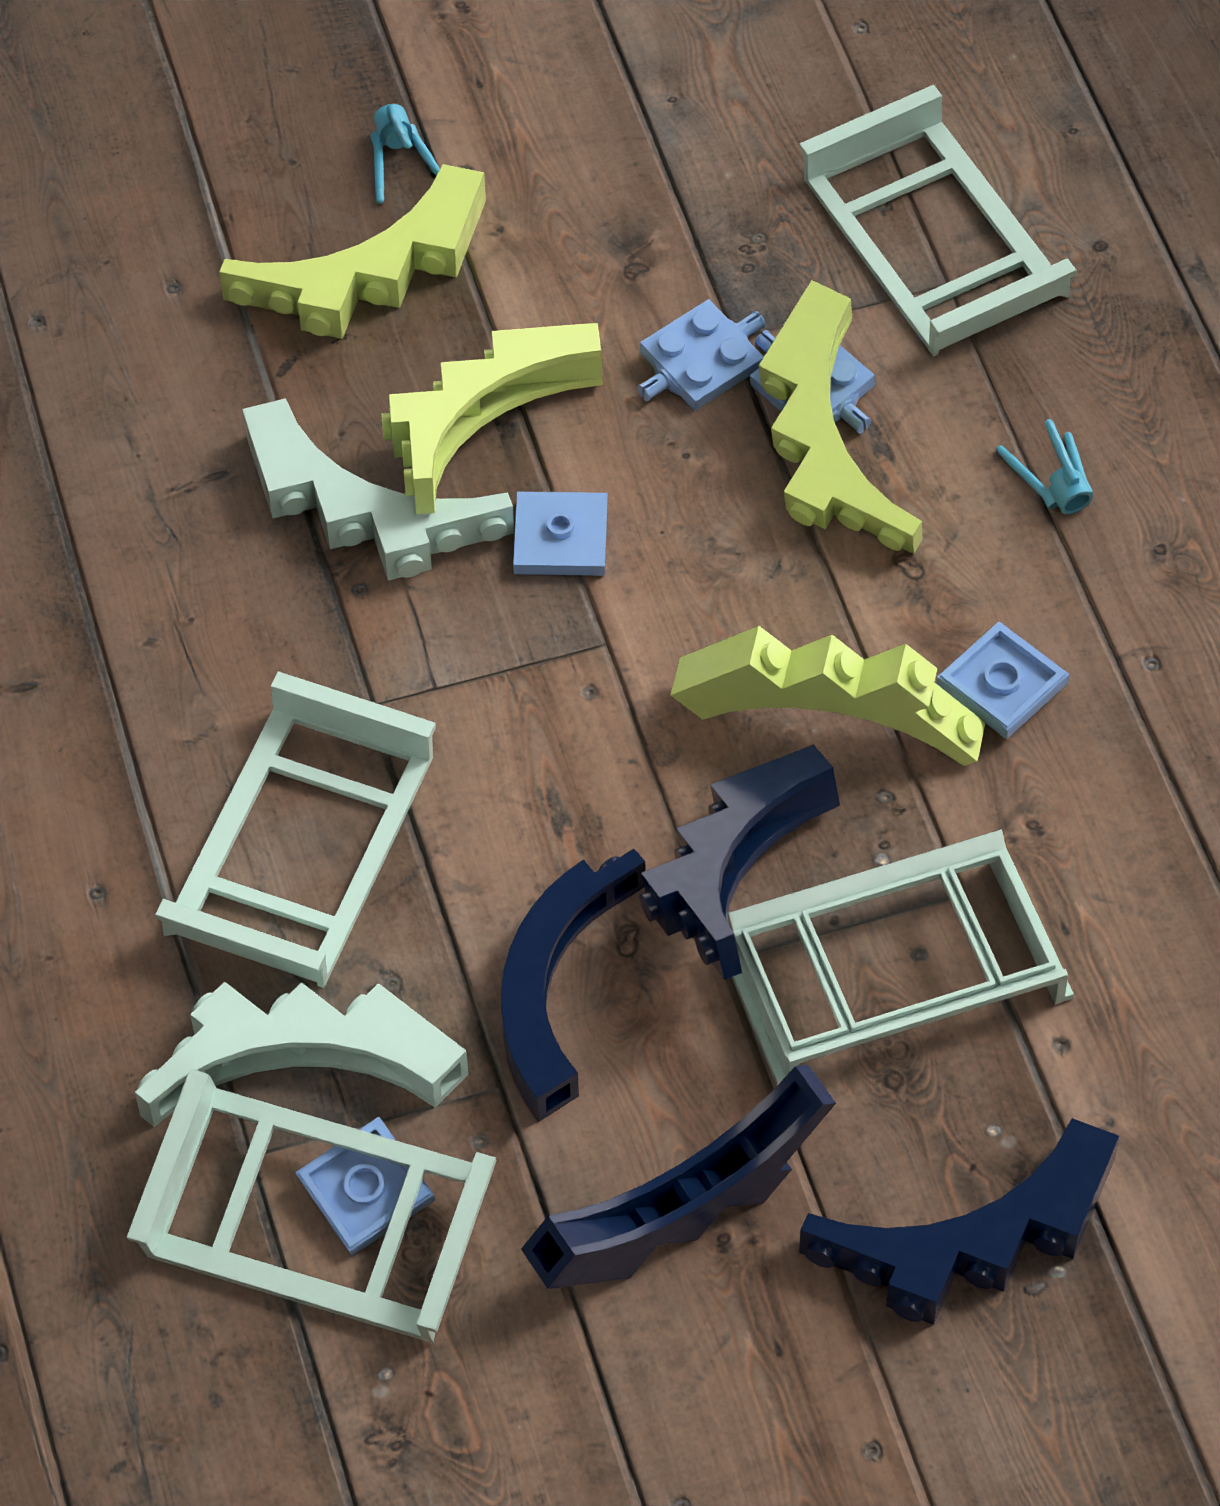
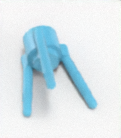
(395, 132)
(1068, 484)

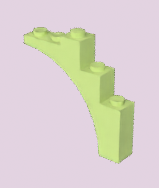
(376, 271)
(518, 369)
(828, 479)
(828, 676)

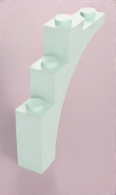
(353, 510)
(303, 1030)

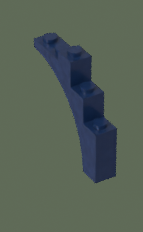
(719, 849)
(678, 1206)
(982, 1245)

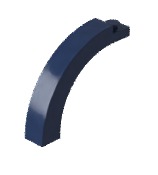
(553, 922)

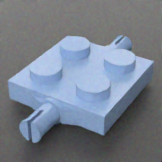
(701, 355)
(848, 384)

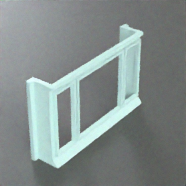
(894, 127)
(332, 714)
(797, 908)
(176, 1161)

